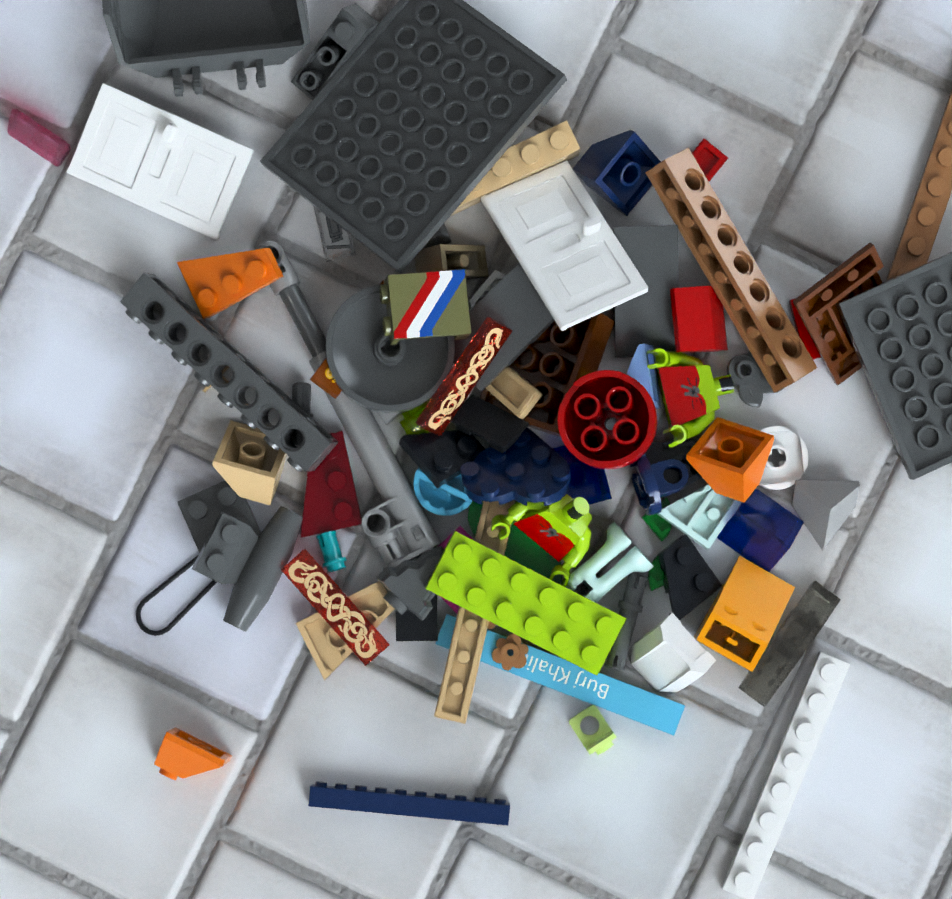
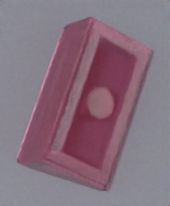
(37, 138)

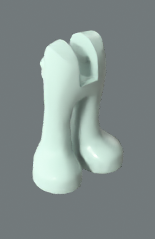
(632, 562)

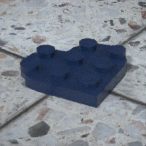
(522, 473)

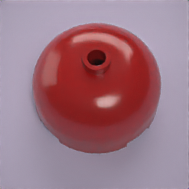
(595, 401)

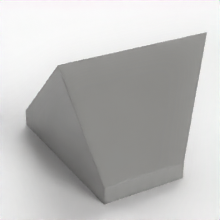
(824, 506)

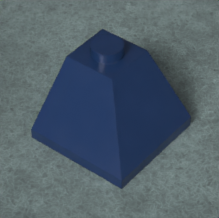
(618, 170)

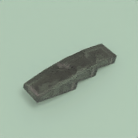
(789, 643)

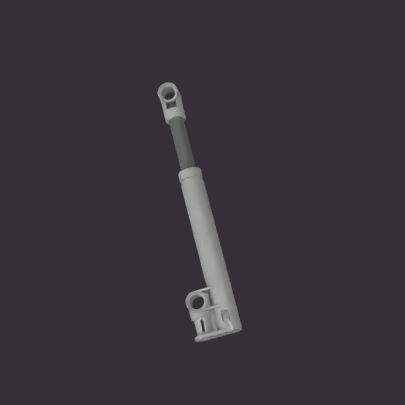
(406, 524)

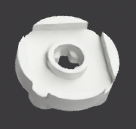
(794, 461)

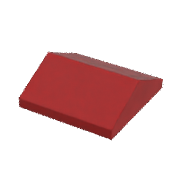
(698, 320)

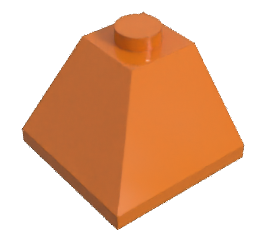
(731, 458)
(186, 755)

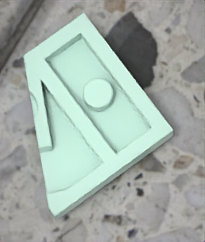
(700, 514)

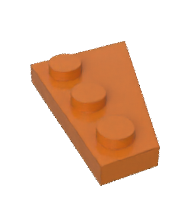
(228, 278)

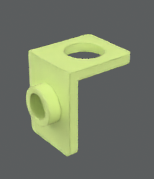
(599, 741)

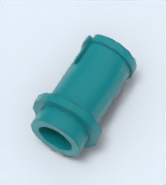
(331, 552)

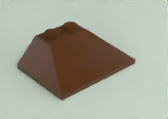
(822, 318)

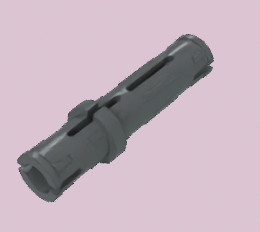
(629, 609)

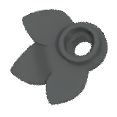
(753, 383)

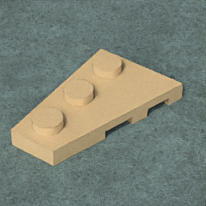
(326, 645)

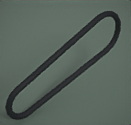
(161, 587)

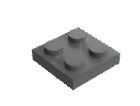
(205, 506)

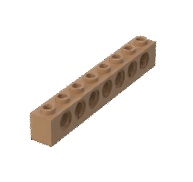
(731, 270)

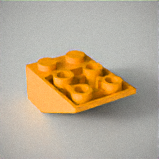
(744, 614)

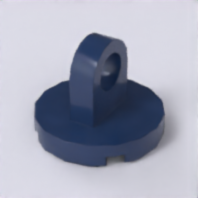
(651, 485)

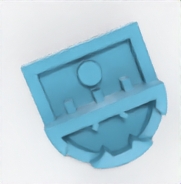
(445, 500)

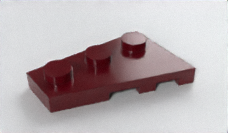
(331, 494)

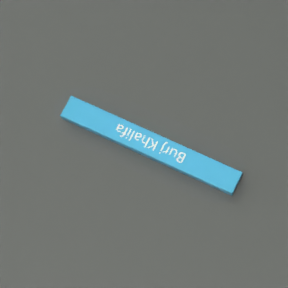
(579, 683)

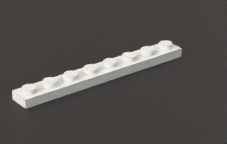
(785, 776)

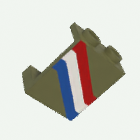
(425, 305)

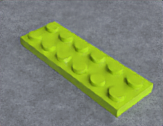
(525, 603)

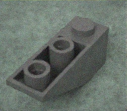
(334, 49)

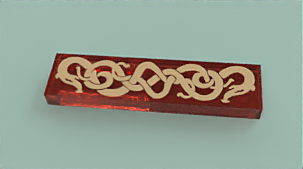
(463, 376)
(335, 607)

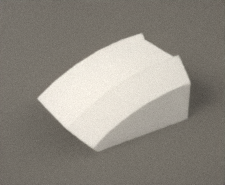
(670, 656)

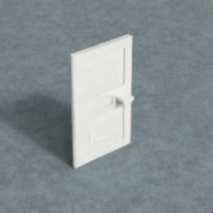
(160, 161)
(564, 245)

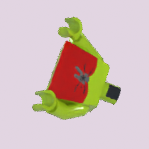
(688, 392)
(556, 528)

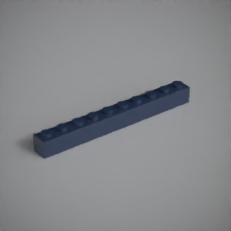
(409, 804)

